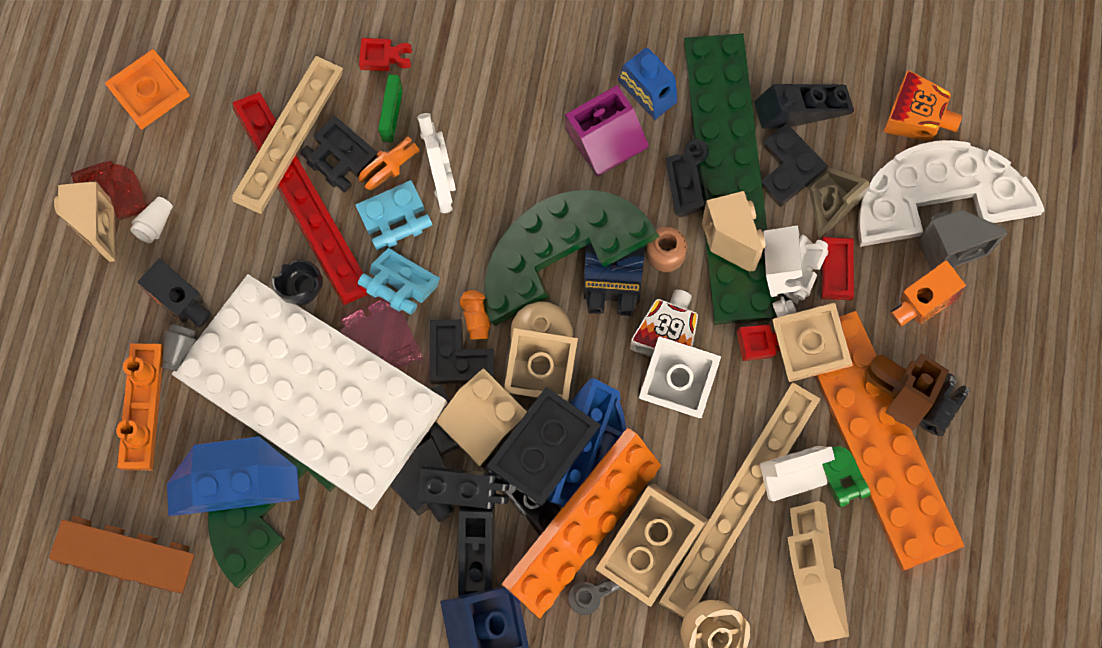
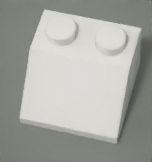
(679, 377)

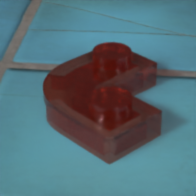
(117, 182)

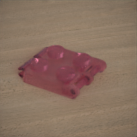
(383, 334)

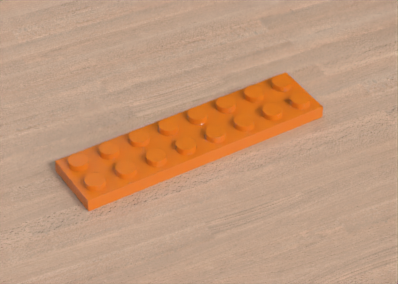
(887, 458)

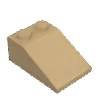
(651, 544)

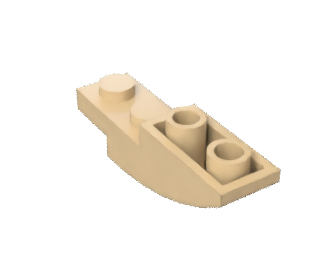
(815, 574)

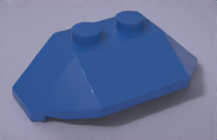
(604, 407)
(231, 477)

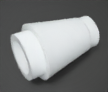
(151, 221)

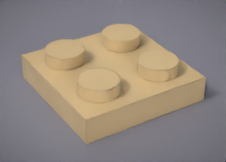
(812, 342)

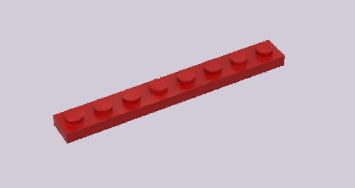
(305, 206)

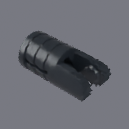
(944, 408)

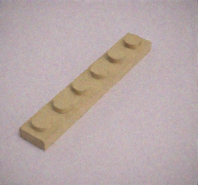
(287, 135)

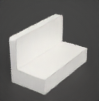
(795, 472)

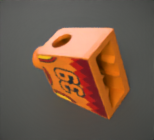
(921, 110)
(938, 288)

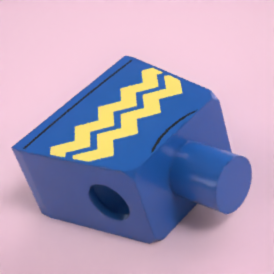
(645, 79)

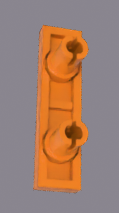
(141, 407)

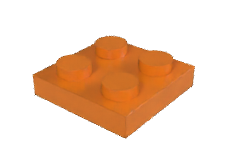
(147, 89)

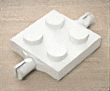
(439, 162)

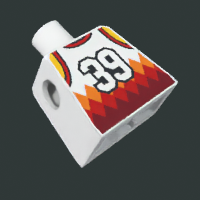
(666, 321)

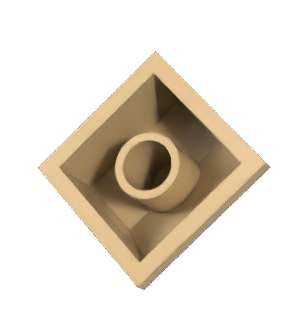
(89, 214)
(540, 362)
(481, 417)

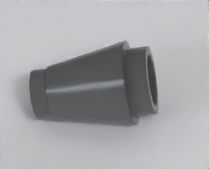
(176, 346)

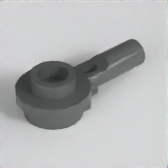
(585, 597)

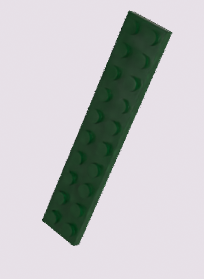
(725, 122)

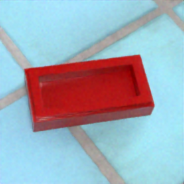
(838, 269)

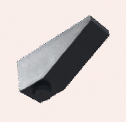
(475, 549)

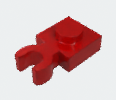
(378, 54)
(757, 342)

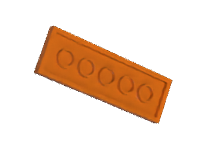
(582, 524)

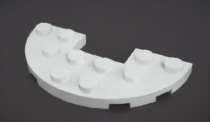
(941, 174)

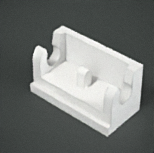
(783, 259)

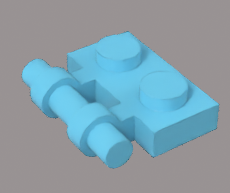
(389, 208)
(401, 274)

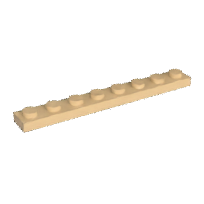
(738, 502)

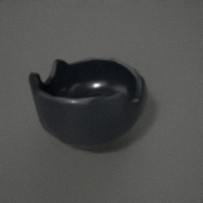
(298, 282)

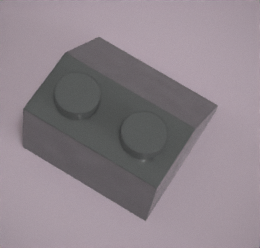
(959, 238)

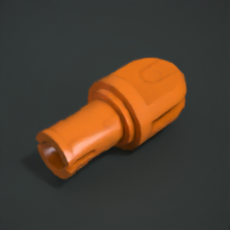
(389, 162)

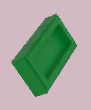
(390, 108)

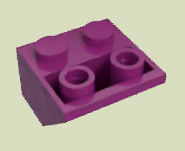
(606, 130)

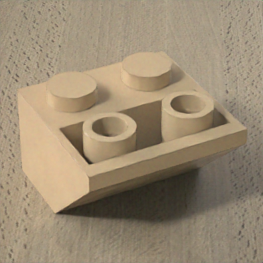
(732, 230)

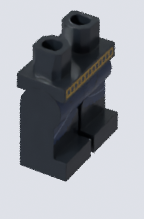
(613, 282)

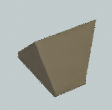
(834, 196)

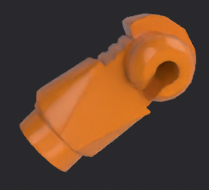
(475, 316)

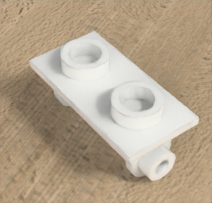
(811, 258)

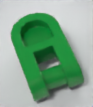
(841, 468)

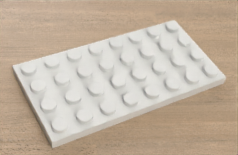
(310, 391)

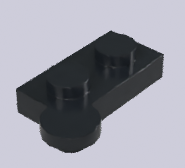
(687, 179)

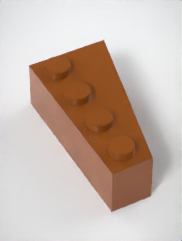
(121, 555)

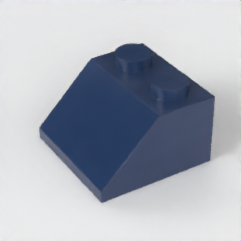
(484, 620)

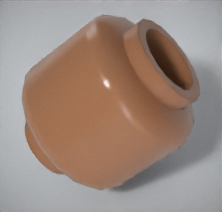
(668, 250)

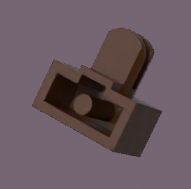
(911, 388)

